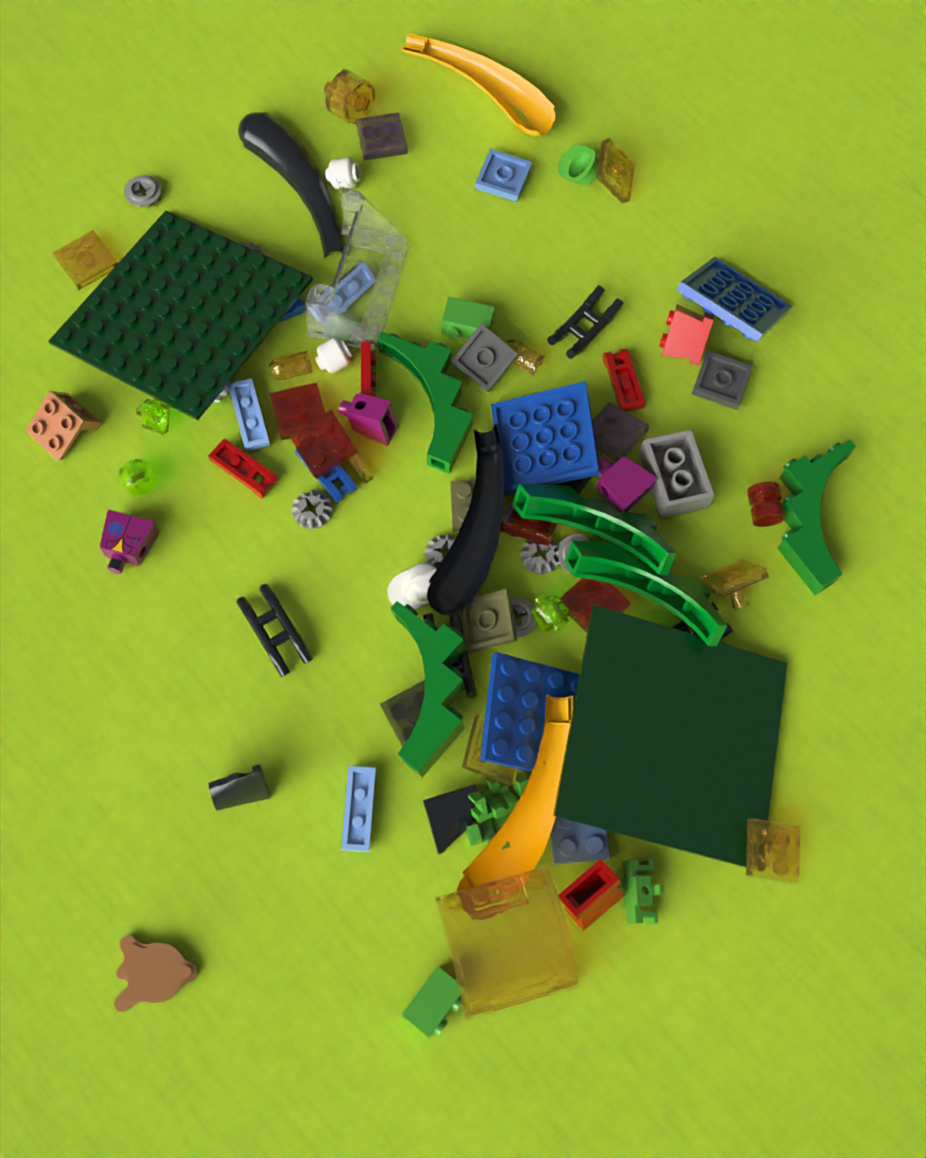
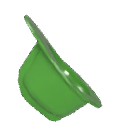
(579, 165)

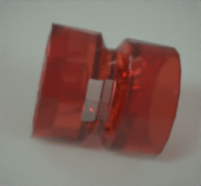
(766, 504)

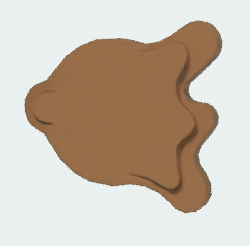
(152, 972)

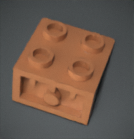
(60, 422)

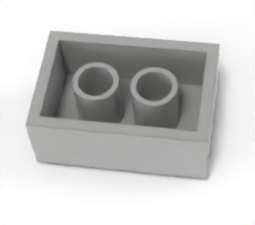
(680, 473)

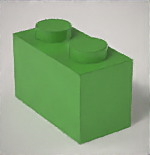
(464, 317)
(433, 1002)

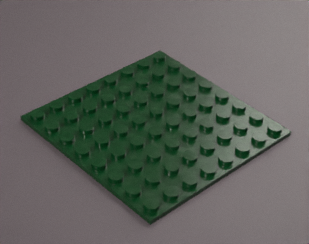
(181, 313)
(671, 737)

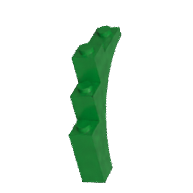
(443, 390)
(597, 516)
(804, 543)
(681, 595)
(437, 724)

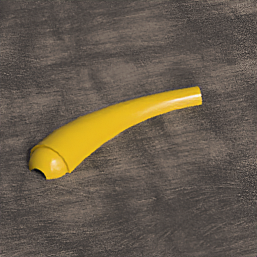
(493, 79)
(532, 817)

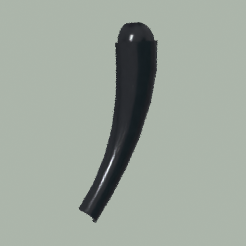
(287, 156)
(471, 555)

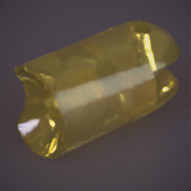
(528, 359)
(290, 366)

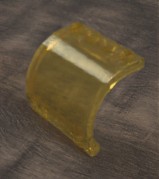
(508, 942)

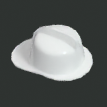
(411, 586)

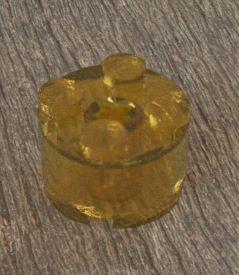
(349, 96)

